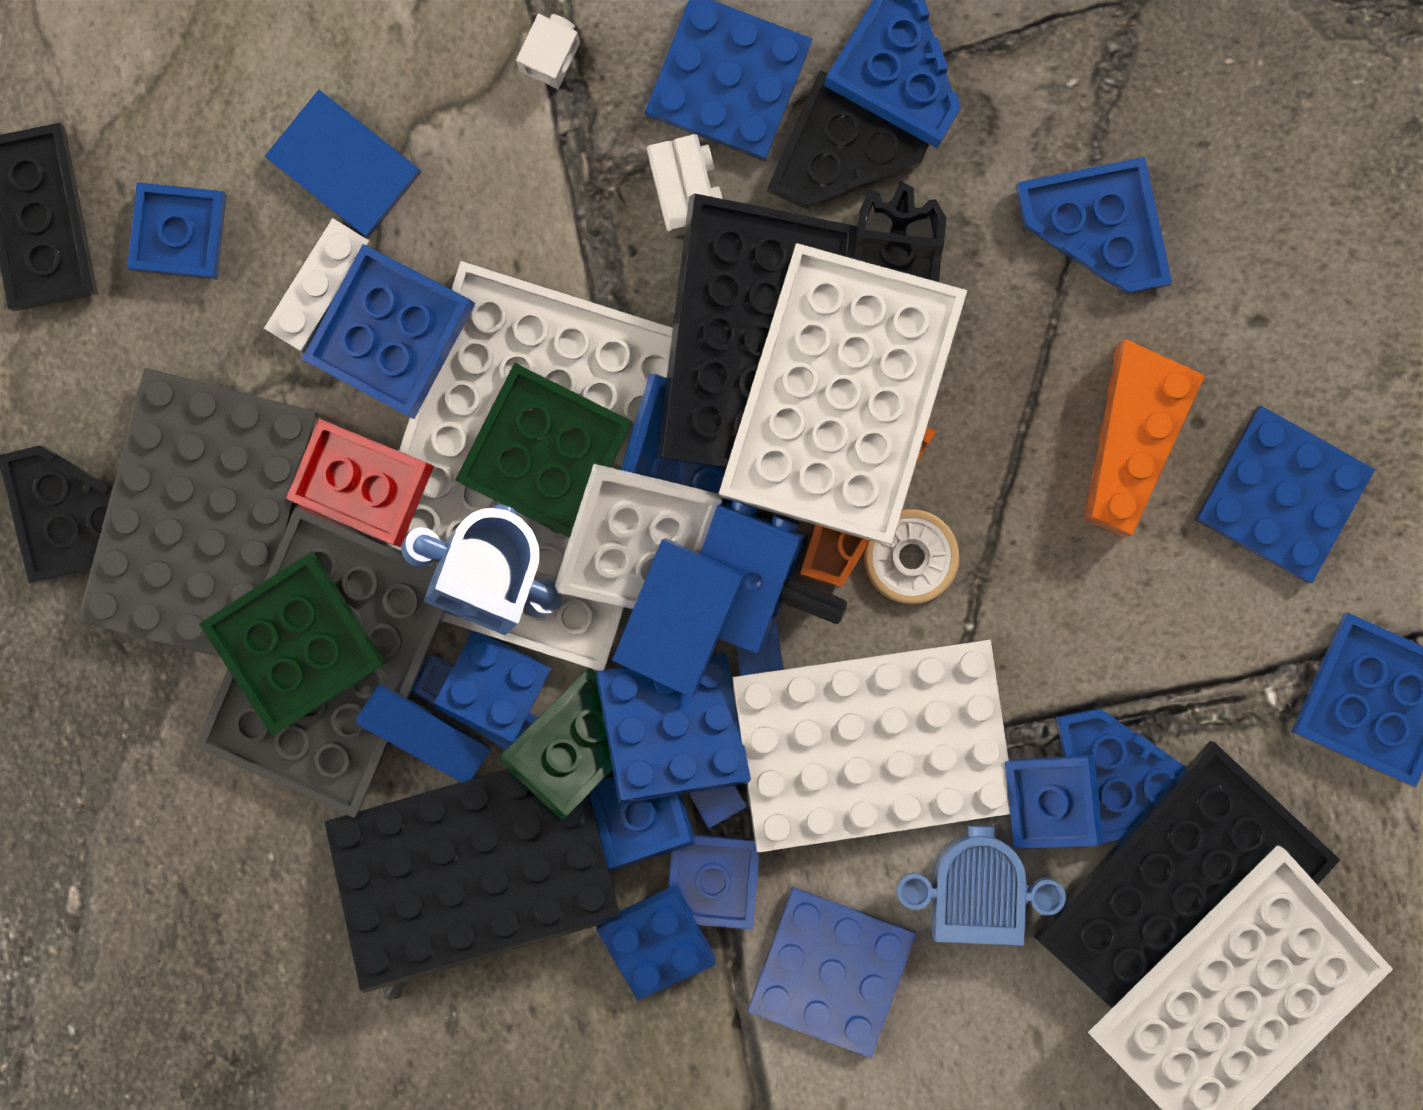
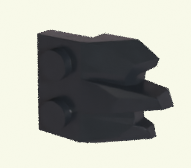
(900, 234)

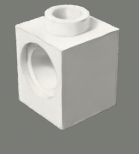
(548, 49)

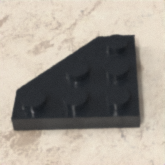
(840, 150)
(54, 511)

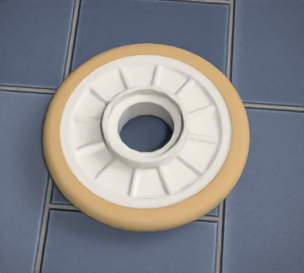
(934, 574)

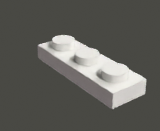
(315, 286)

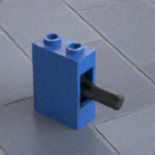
(768, 556)

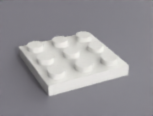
(622, 529)

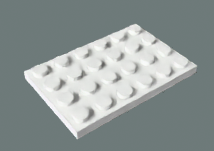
(843, 394)
(873, 745)
(1242, 994)

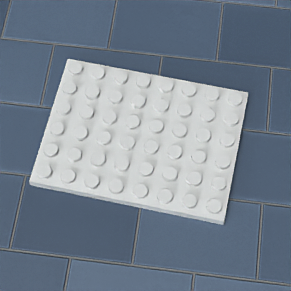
(570, 343)

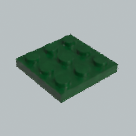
(541, 449)
(292, 643)

